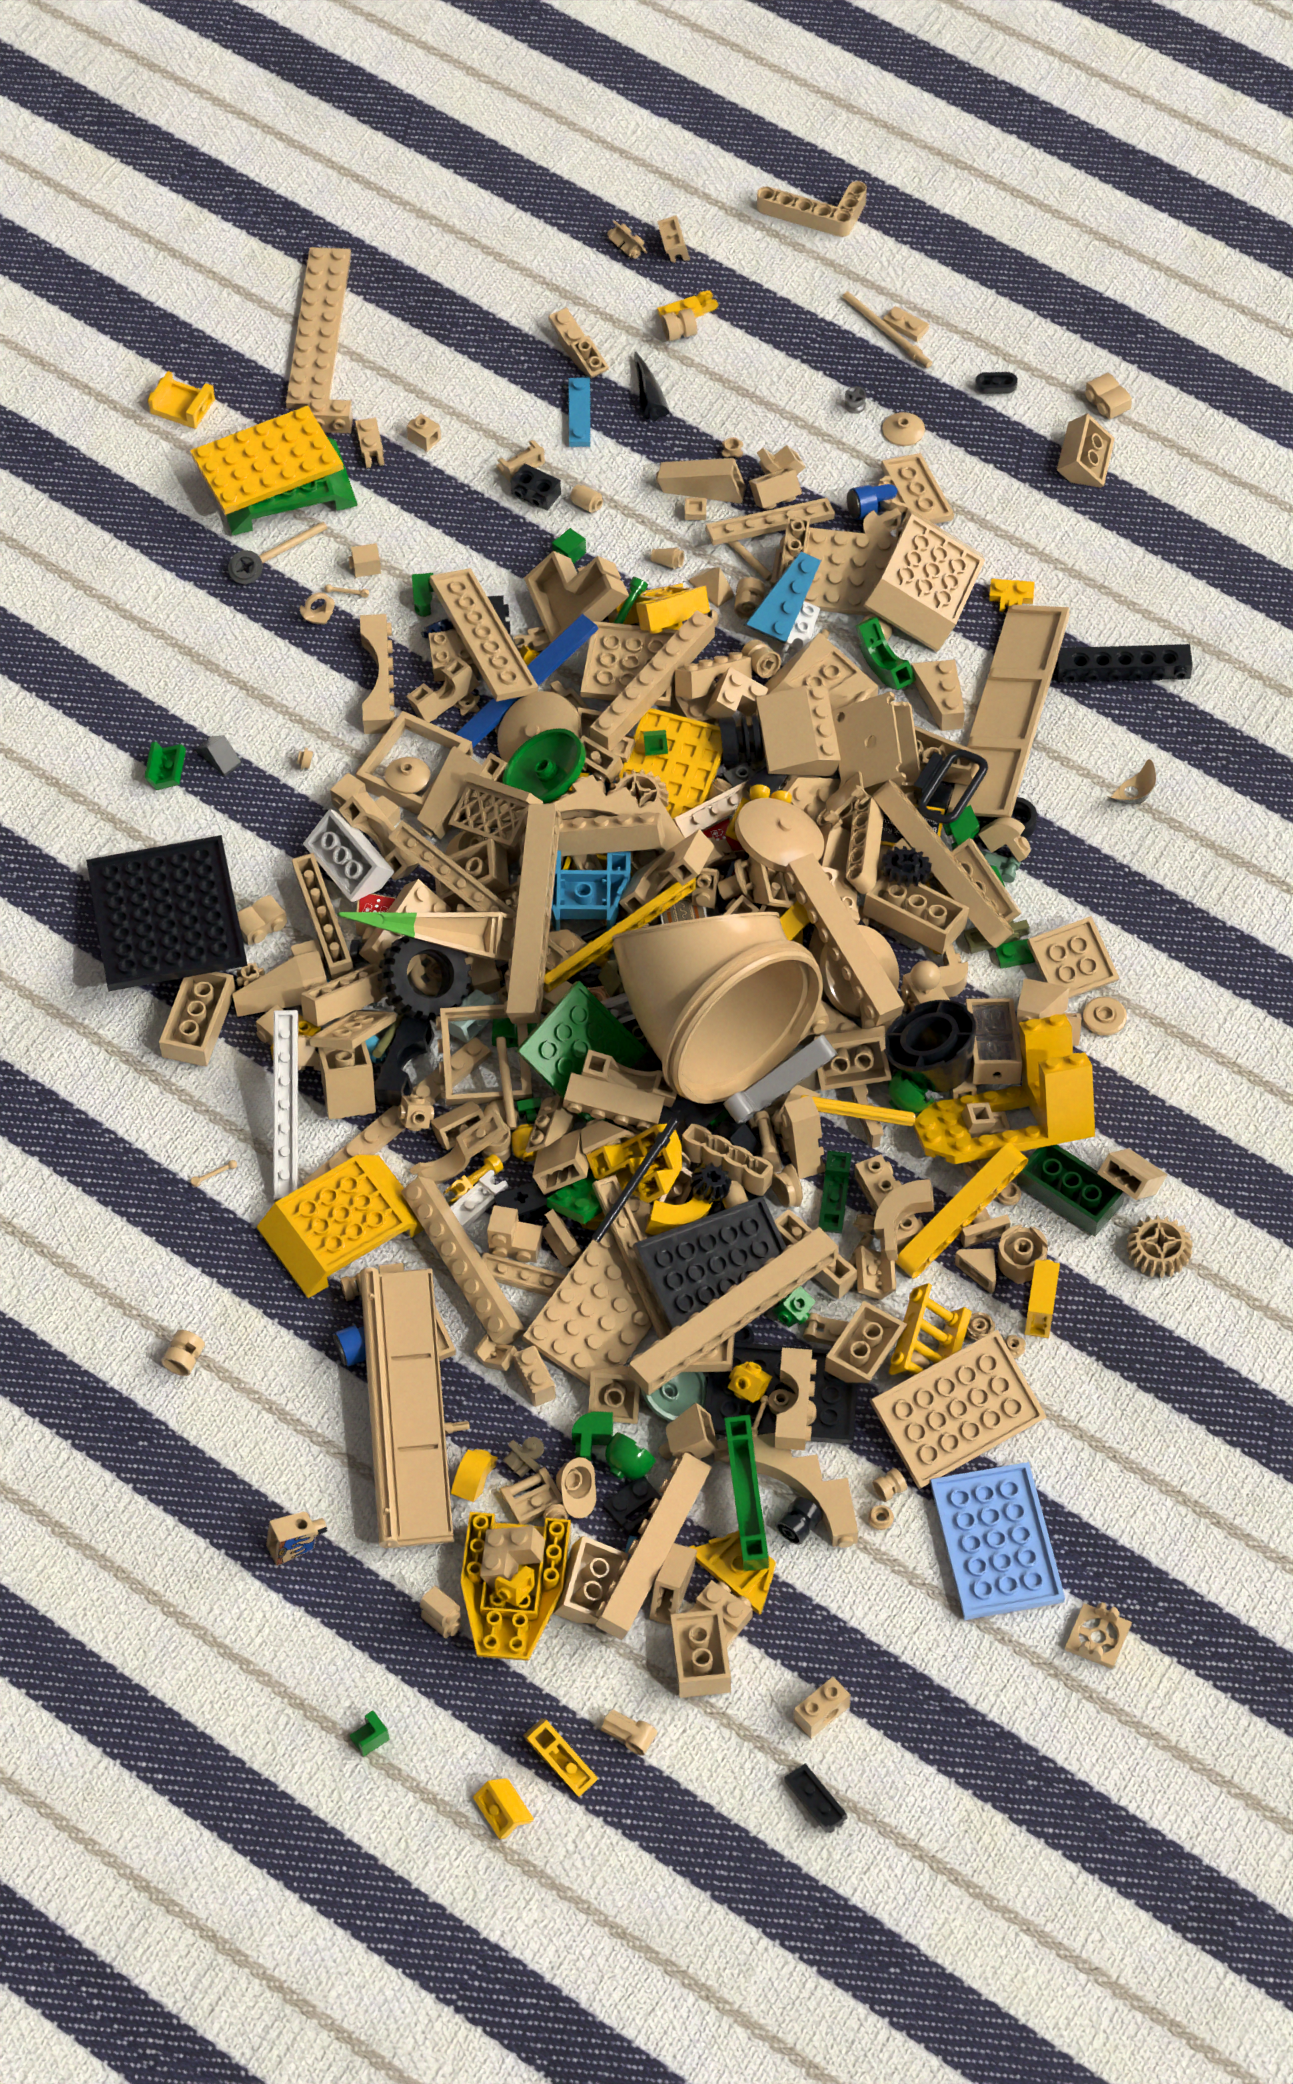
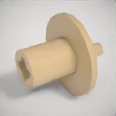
(738, 883)

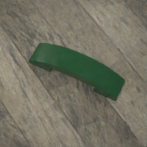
(835, 1192)

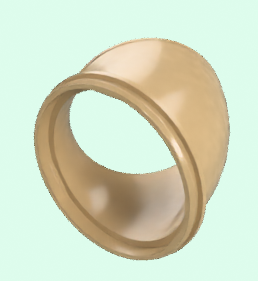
(719, 998)

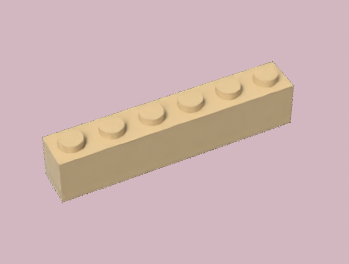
(610, 834)
(322, 916)

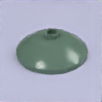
(683, 1392)

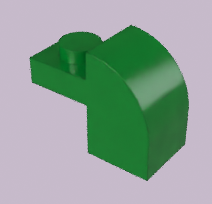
(590, 1430)

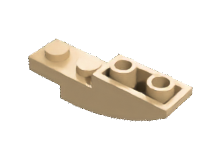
(576, 344)

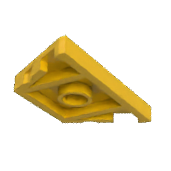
(724, 1561)

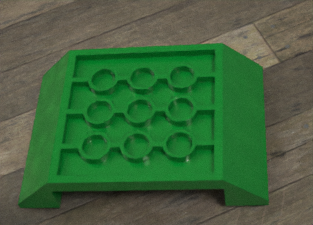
(328, 488)

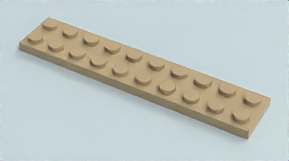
(318, 326)

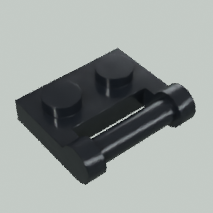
(630, 1501)

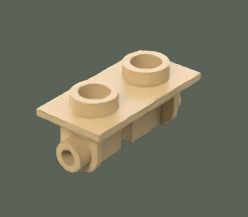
(632, 244)

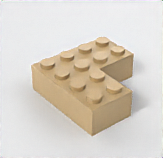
(565, 595)

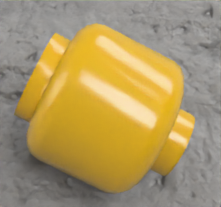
(520, 1140)

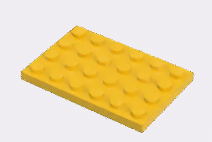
(266, 459)

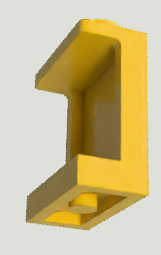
(180, 401)

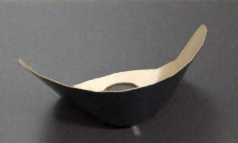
(1143, 782)

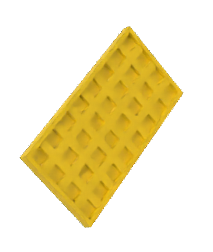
(690, 762)

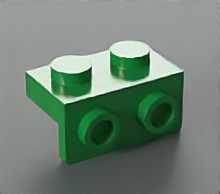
(164, 765)

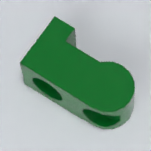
(421, 593)

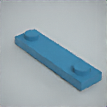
(579, 412)

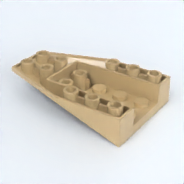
(821, 665)

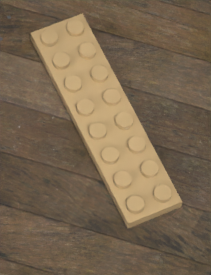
(483, 634)

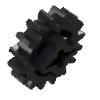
(906, 866)

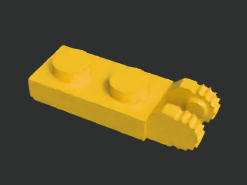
(693, 302)

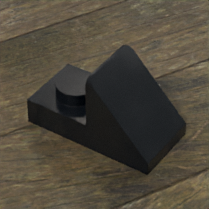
(740, 1137)

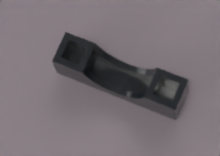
(410, 1040)

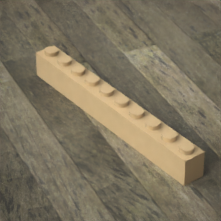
(533, 914)
(733, 1310)

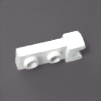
(802, 628)
(477, 1199)

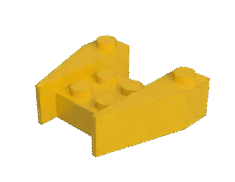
(664, 607)

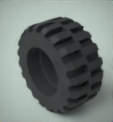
(399, 991)

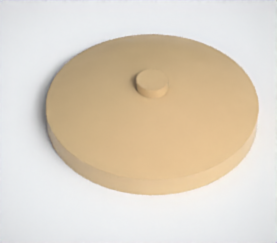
(532, 716)
(777, 833)
(841, 991)

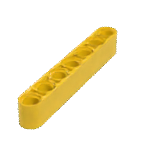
(961, 1210)

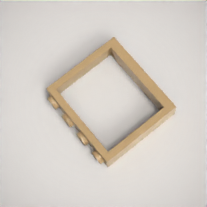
(416, 725)
(477, 1013)

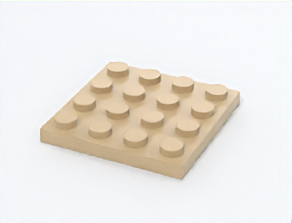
(617, 657)

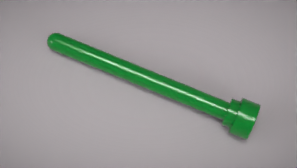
(637, 587)

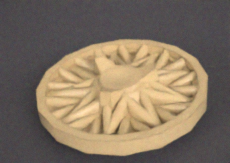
(1104, 1016)

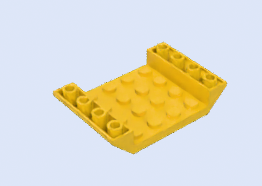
(337, 1220)

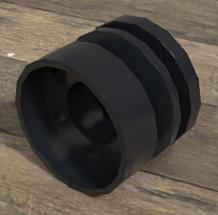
(740, 739)

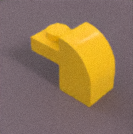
(473, 1473)

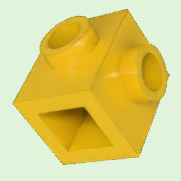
(749, 1381)

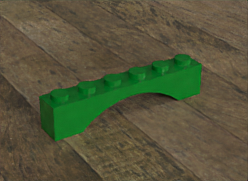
(746, 1493)

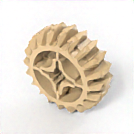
(635, 782)
(1171, 1239)

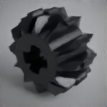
(710, 1183)

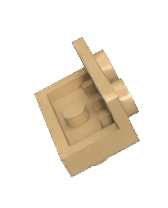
(874, 1273)

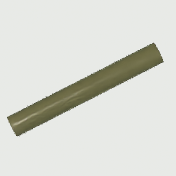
(388, 1036)

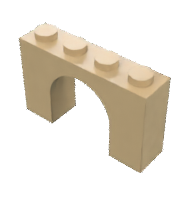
(681, 861)

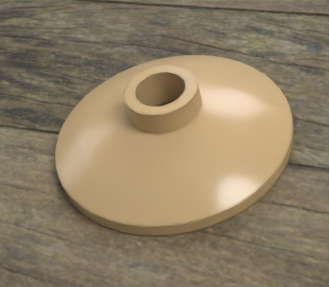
(903, 429)
(407, 775)

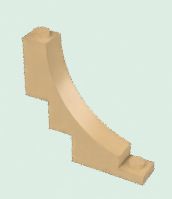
(805, 1477)

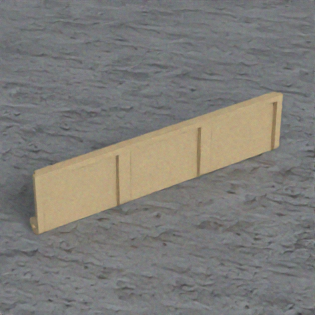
(1013, 704)
(406, 1408)

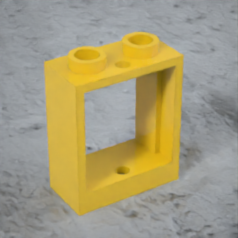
(1042, 1298)

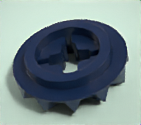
(440, 626)

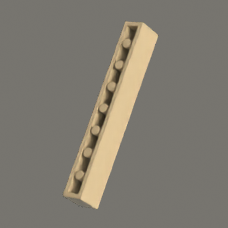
(652, 681)
(844, 939)
(463, 1261)
(653, 1545)

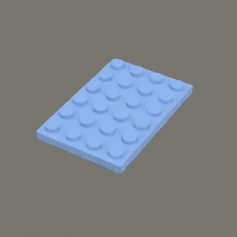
(997, 1541)

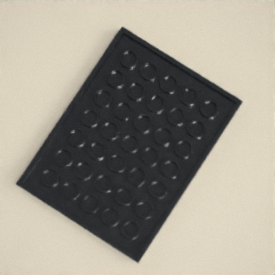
(165, 913)

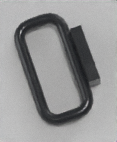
(932, 777)

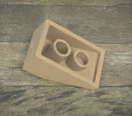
(700, 1653)

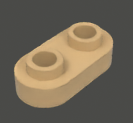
(790, 1399)

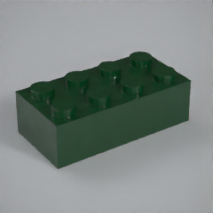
(1070, 1188)

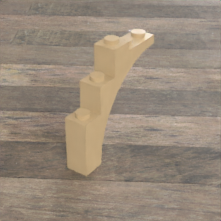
(590, 802)

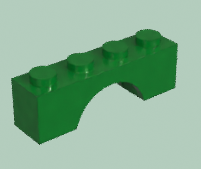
(963, 828)

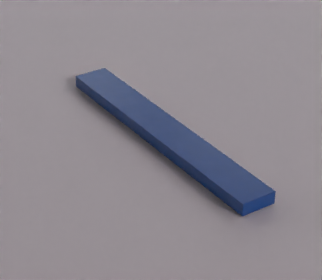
(540, 669)

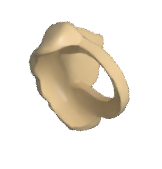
(321, 614)

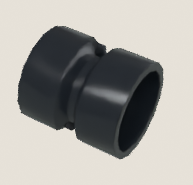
(797, 1522)

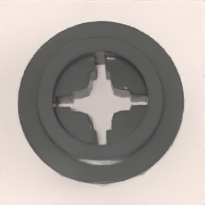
(236, 566)

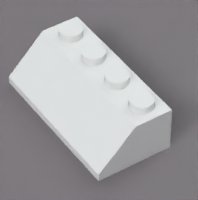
(348, 856)

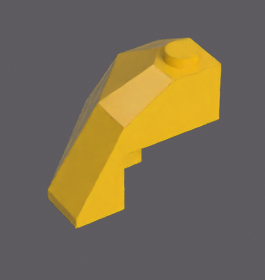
(626, 1157)

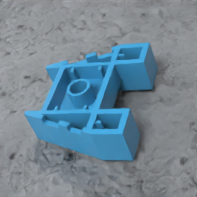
(590, 892)

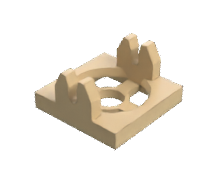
(1090, 1649)

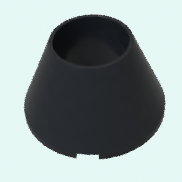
(933, 1044)

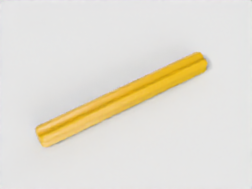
(863, 1111)

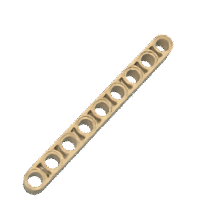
(944, 864)

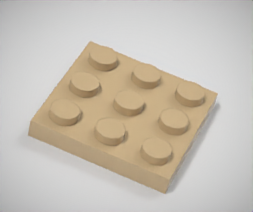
(1074, 957)

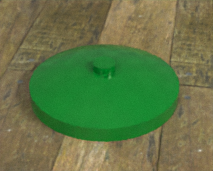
(546, 764)

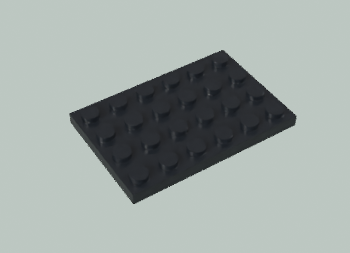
(707, 1257)
(832, 1396)

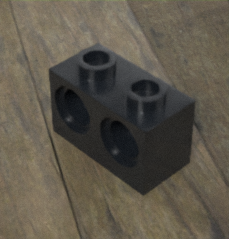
(535, 487)

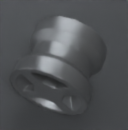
(855, 400)

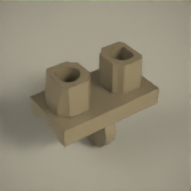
(522, 1458)

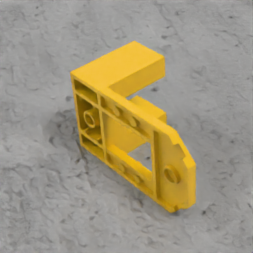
(1054, 1086)

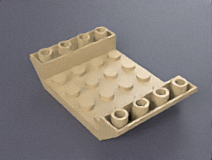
(848, 564)
(925, 581)

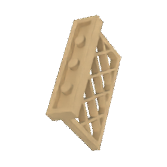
(489, 788)

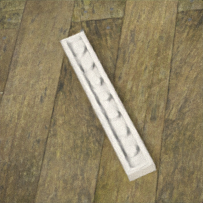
(285, 1103)

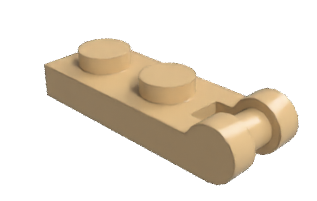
(832, 1329)

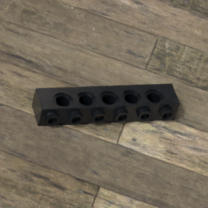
(1124, 663)

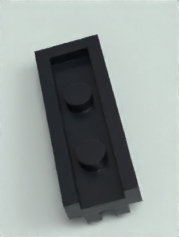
(816, 1798)

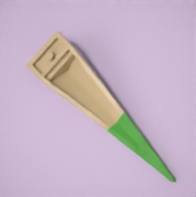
(473, 933)

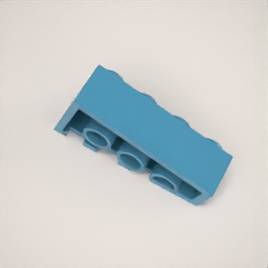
(783, 602)

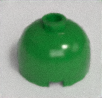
(907, 1094)
(627, 1458)

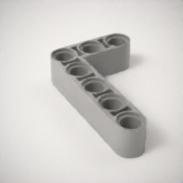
(747, 1103)

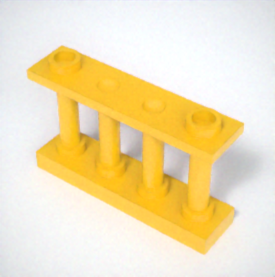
(950, 1339)

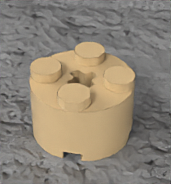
(1018, 1252)

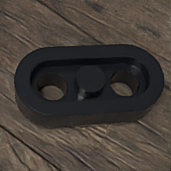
(996, 382)

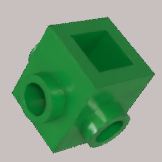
(794, 1307)

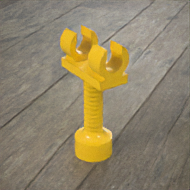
(464, 1184)

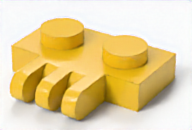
(1011, 592)

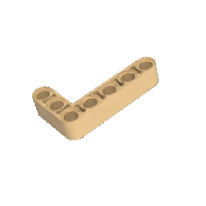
(812, 213)
(865, 826)

